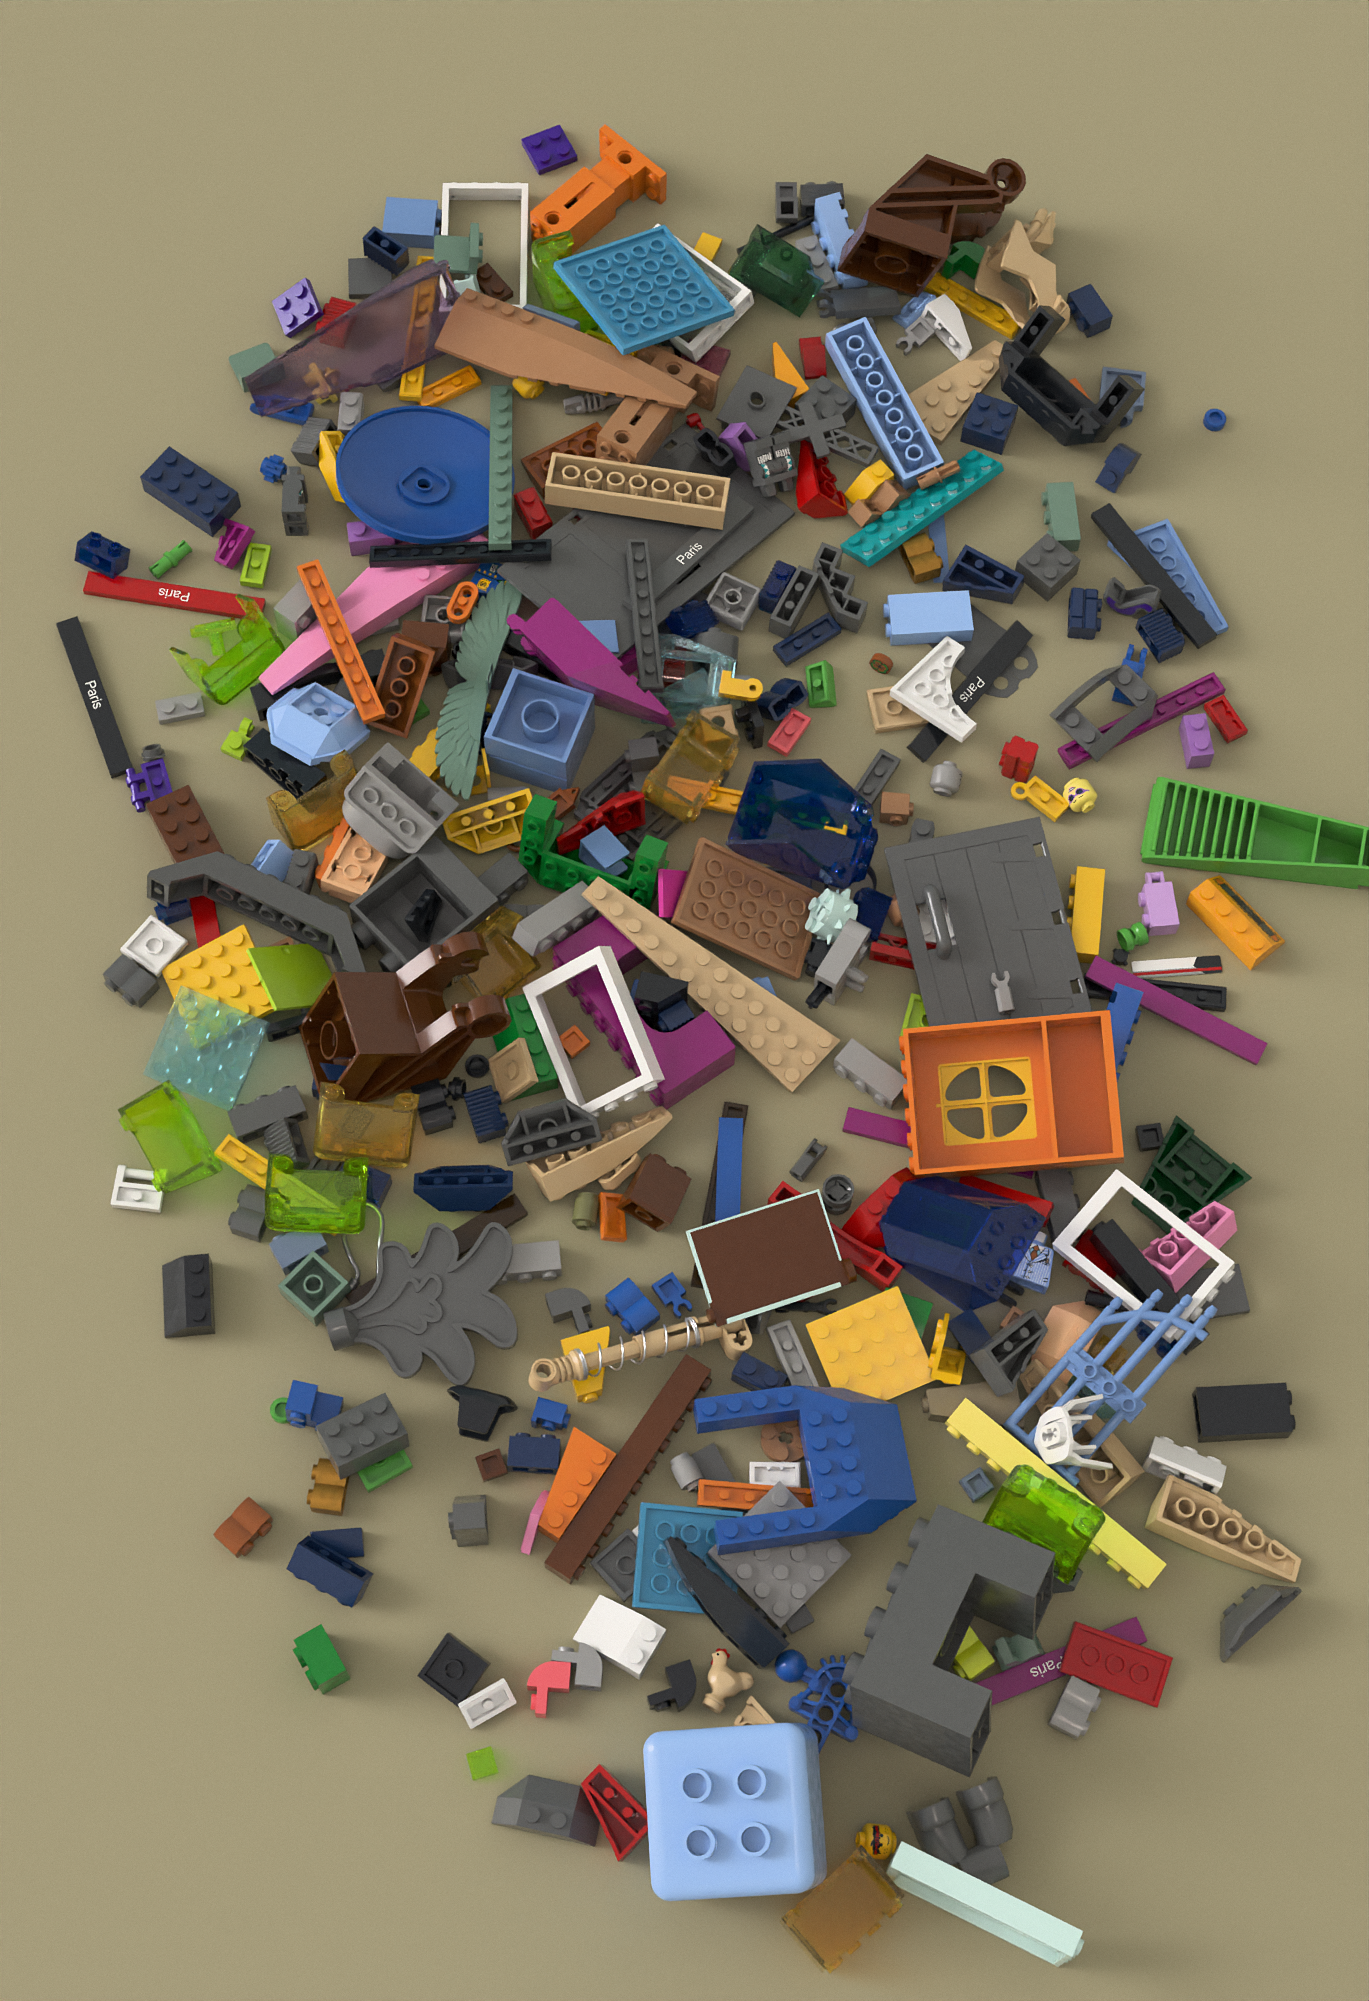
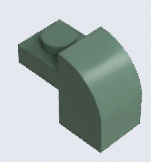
(1016, 1650)

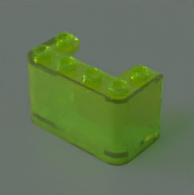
(550, 287)
(1046, 1516)

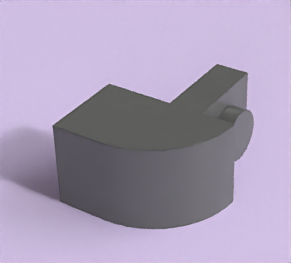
(786, 203)
(567, 1304)

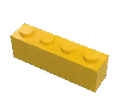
(1086, 911)

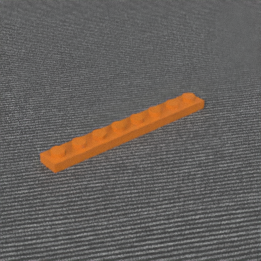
(341, 641)

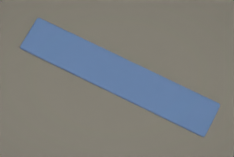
(938, 535)

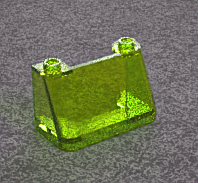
(170, 1138)
(316, 1198)

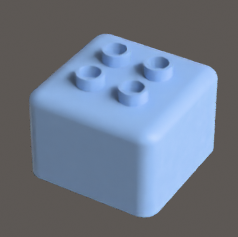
(734, 1811)

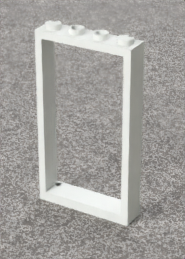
(491, 191)

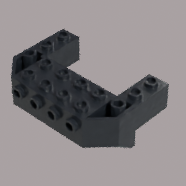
(1050, 396)

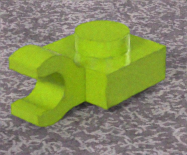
(235, 740)

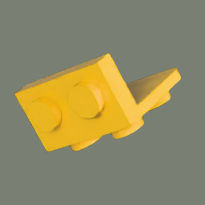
(945, 1362)

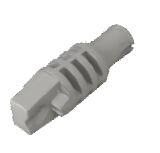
(582, 403)

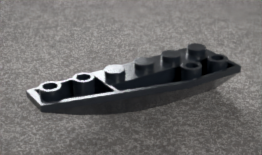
(726, 1609)

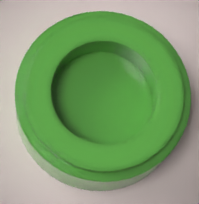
(278, 1411)

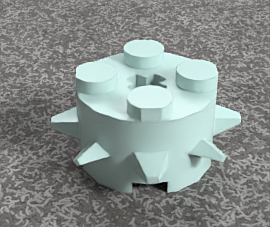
(830, 914)

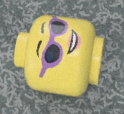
(1080, 795)

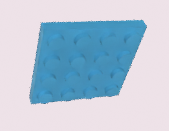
(656, 1578)

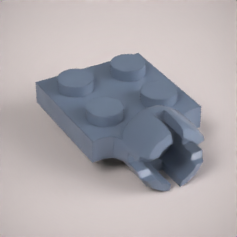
(1108, 376)

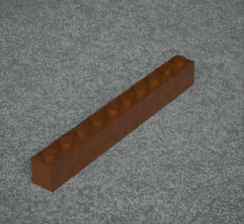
(628, 1469)

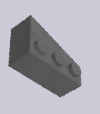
(1009, 1350)
(469, 1521)

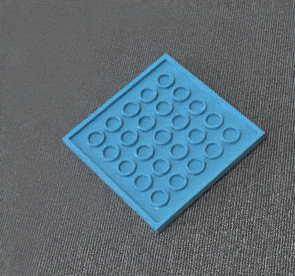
(643, 289)

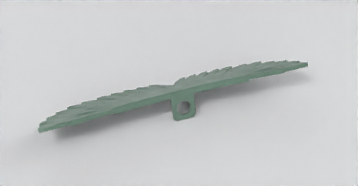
(466, 703)

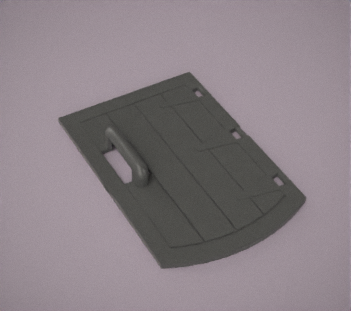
(1000, 919)

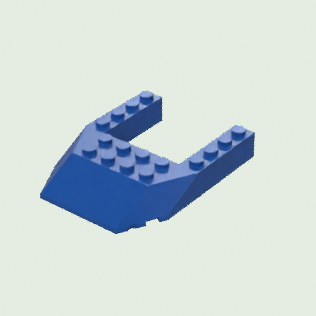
(851, 1459)

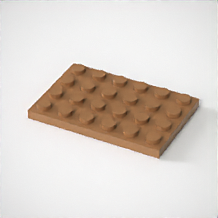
(746, 908)

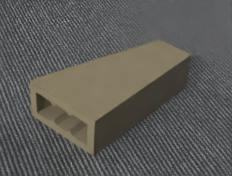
(942, 1402)

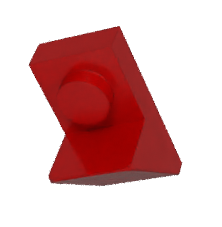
(813, 357)

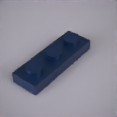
(807, 639)

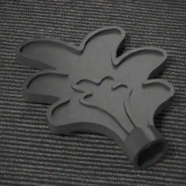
(429, 1301)

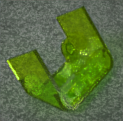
(242, 663)

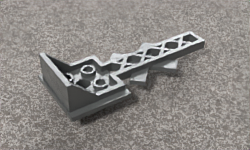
(766, 416)

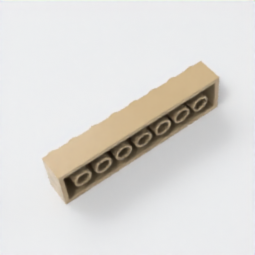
(637, 490)

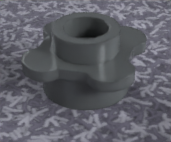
(152, 752)

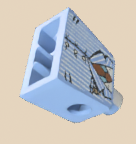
(1035, 1266)

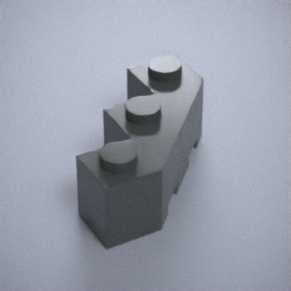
(837, 588)

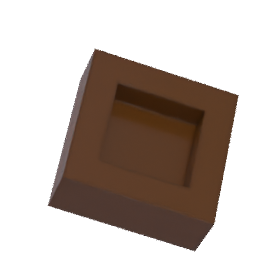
(491, 1465)

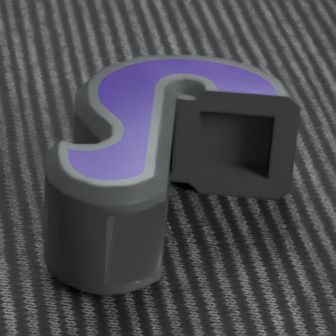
(1133, 600)

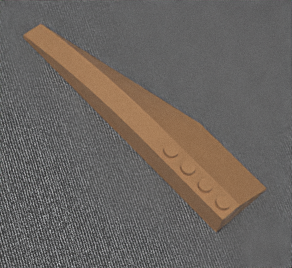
(540, 349)

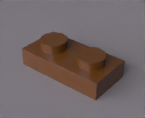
(492, 284)

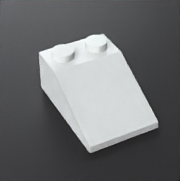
(621, 1635)

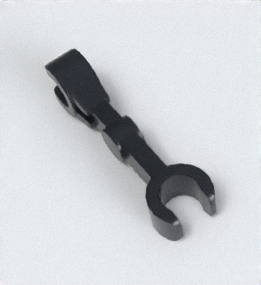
(806, 1306)

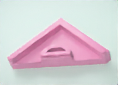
(532, 1526)

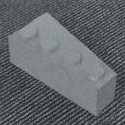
(555, 921)

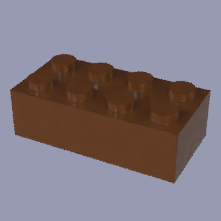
(183, 825)

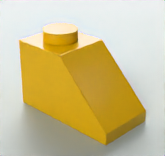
(868, 482)

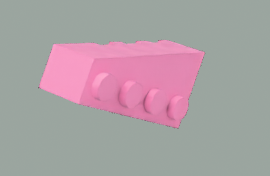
(1178, 1257)

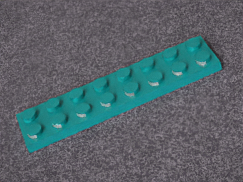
(920, 509)

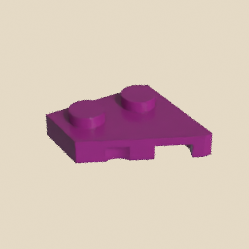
(233, 543)

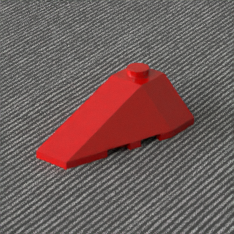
(816, 486)
(617, 814)

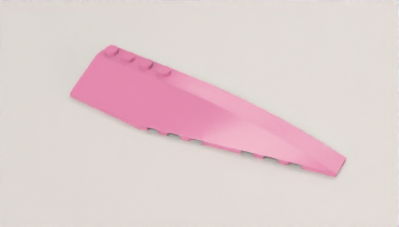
(367, 606)

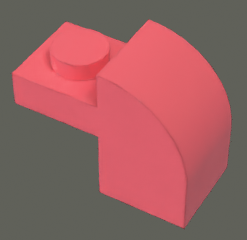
(546, 1678)

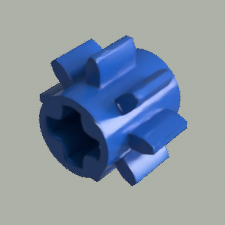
(273, 468)

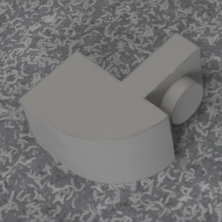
(587, 1664)

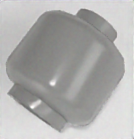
(946, 778)

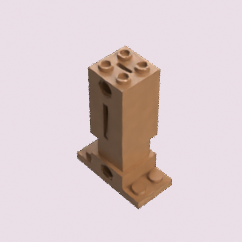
(641, 427)

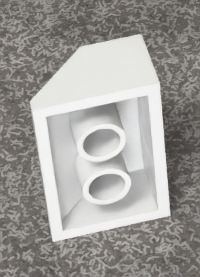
(1184, 1463)

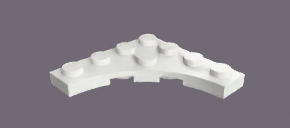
(929, 692)

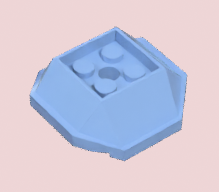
(315, 724)

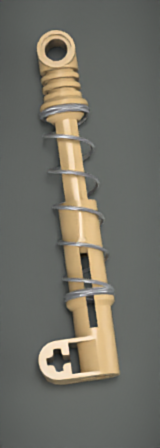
(689, 1333)

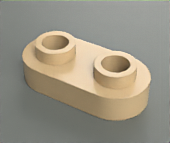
(616, 1176)

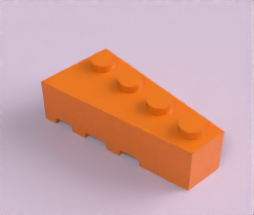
(576, 1478)

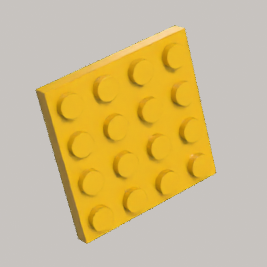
(223, 973)
(872, 1347)

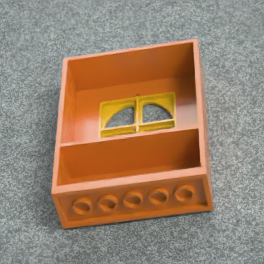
(1068, 1094)

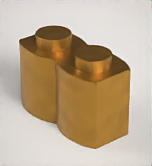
(920, 558)
(328, 1491)

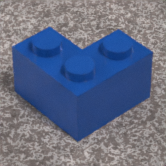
(310, 1407)

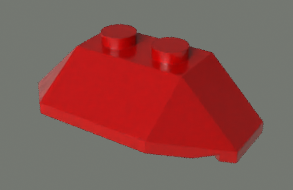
(864, 1221)

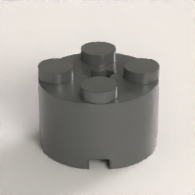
(717, 641)

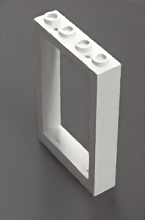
(627, 1014)
(1206, 1292)

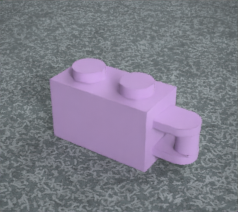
(1158, 905)

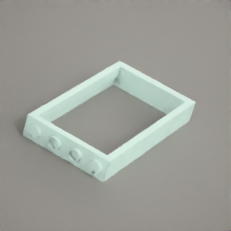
(984, 1905)

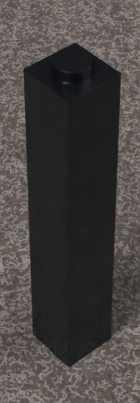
(1135, 1269)

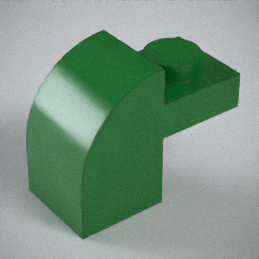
(964, 257)

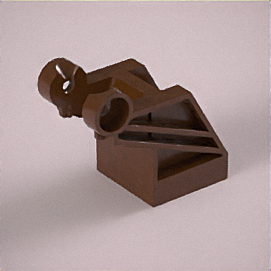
(924, 212)
(396, 1025)

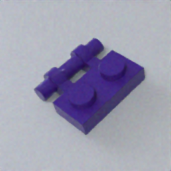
(156, 780)

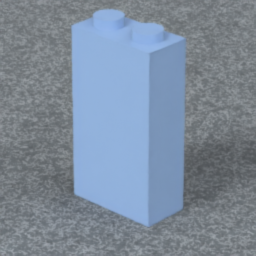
(928, 617)

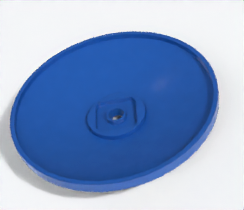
(413, 447)

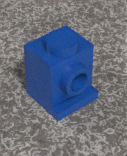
(550, 1415)

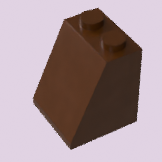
(655, 1192)

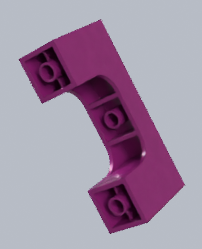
(685, 1056)

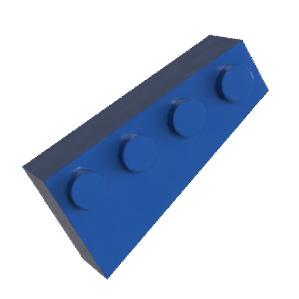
(1123, 1012)

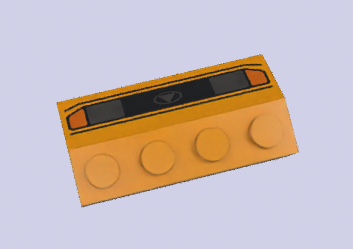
(1234, 921)

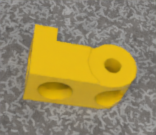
(739, 689)

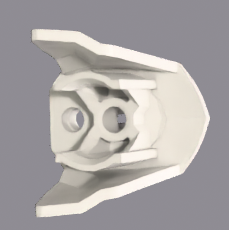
(1055, 1436)

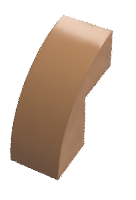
(884, 499)

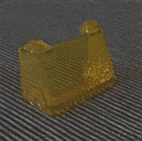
(315, 814)
(365, 1129)

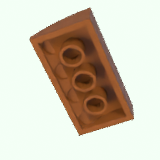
(579, 443)

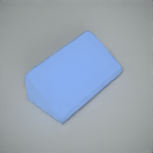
(913, 309)

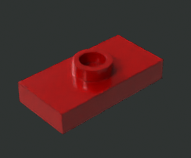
(1225, 719)

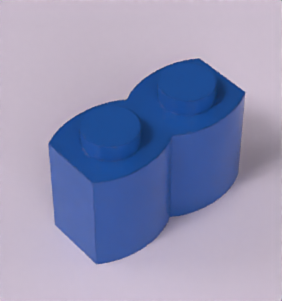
(631, 1307)

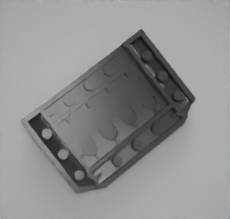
(616, 781)

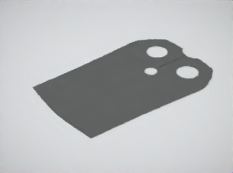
(984, 637)

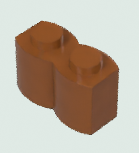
(243, 1527)

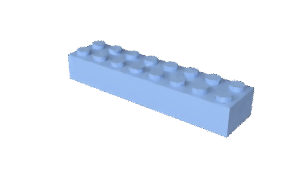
(883, 401)

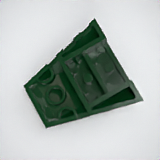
(1187, 1176)

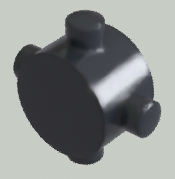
(1120, 957)

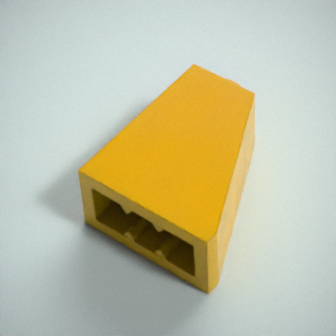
(592, 1387)

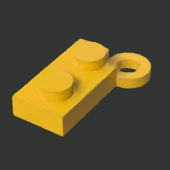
(1041, 797)

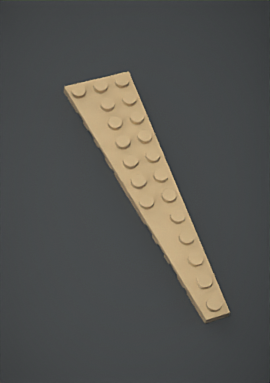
(755, 1018)

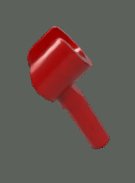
(694, 420)

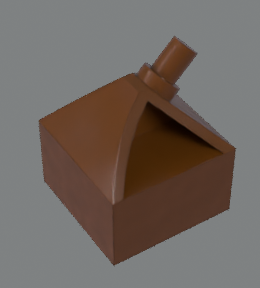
(433, 635)

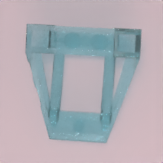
(718, 662)

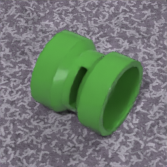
(1132, 936)

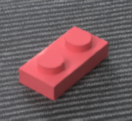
(789, 732)

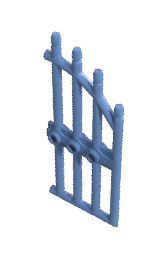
(1101, 1381)

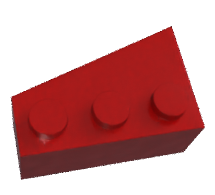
(617, 1810)

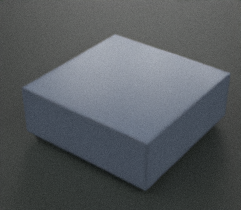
(976, 1484)

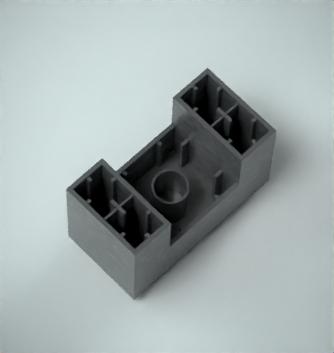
(904, 1679)

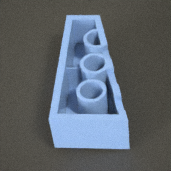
(833, 231)

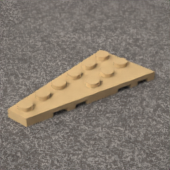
(950, 395)

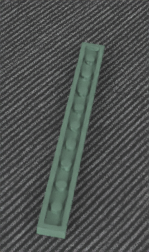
(500, 467)

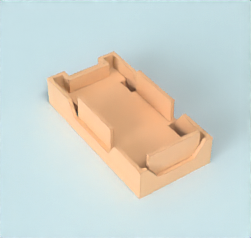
(355, 864)

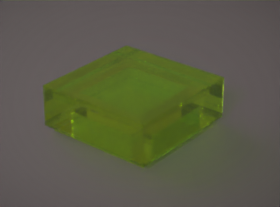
(482, 1763)

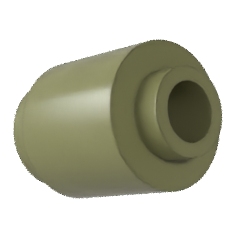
(585, 1211)

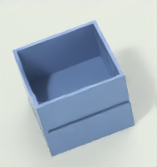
(539, 731)

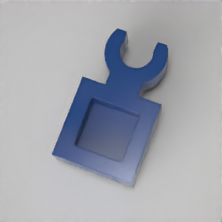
(671, 1292)

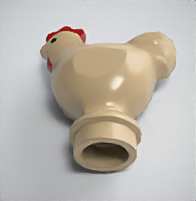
(724, 1682)

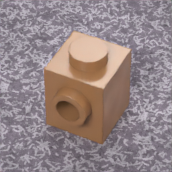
(895, 808)

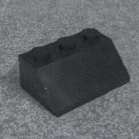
(656, 994)
(188, 1296)

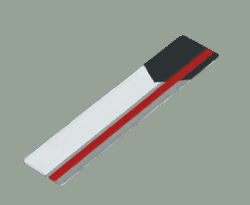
(1177, 966)

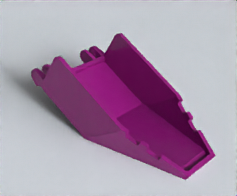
(585, 662)

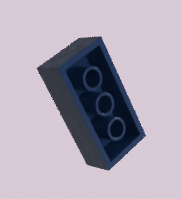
(190, 491)

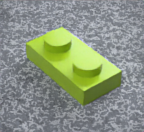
(255, 565)

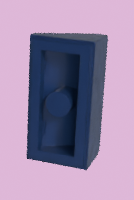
(346, 1542)

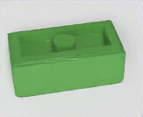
(821, 685)

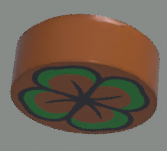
(881, 663)

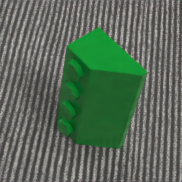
(525, 1026)

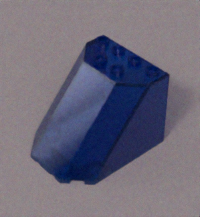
(785, 819)
(958, 1238)

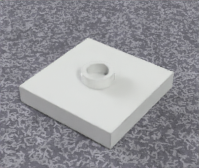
(154, 946)

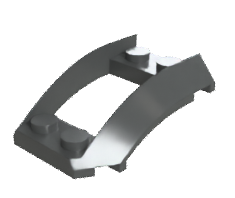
(1084, 732)

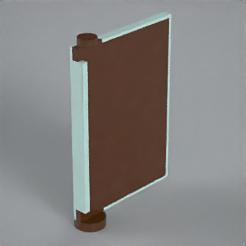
(768, 1258)

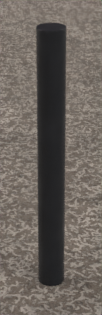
(788, 229)

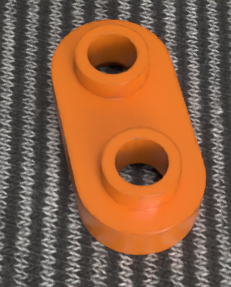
(462, 604)

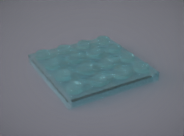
(206, 1048)

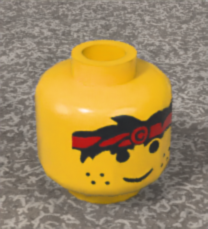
(877, 1840)

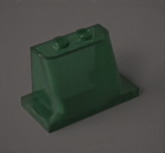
(777, 271)

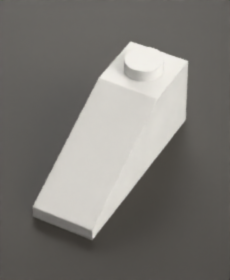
(948, 325)

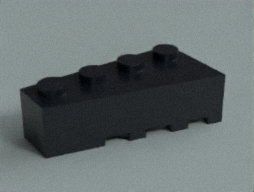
(282, 767)

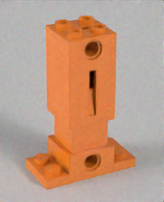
(593, 195)

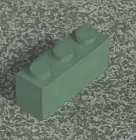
(1061, 514)

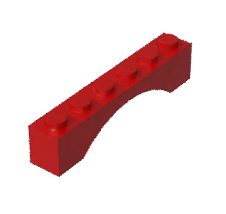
(868, 1262)

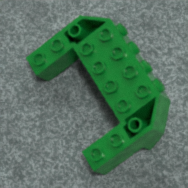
(564, 871)

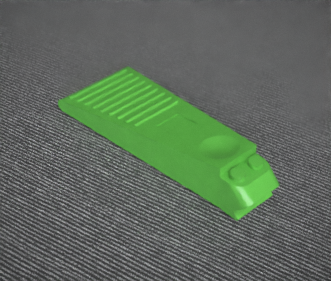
(1251, 837)

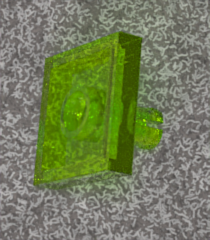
(214, 632)

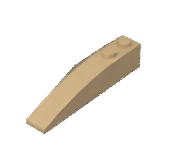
(577, 1167)
(1098, 1484)
(1210, 1527)

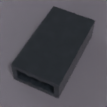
(1243, 1412)

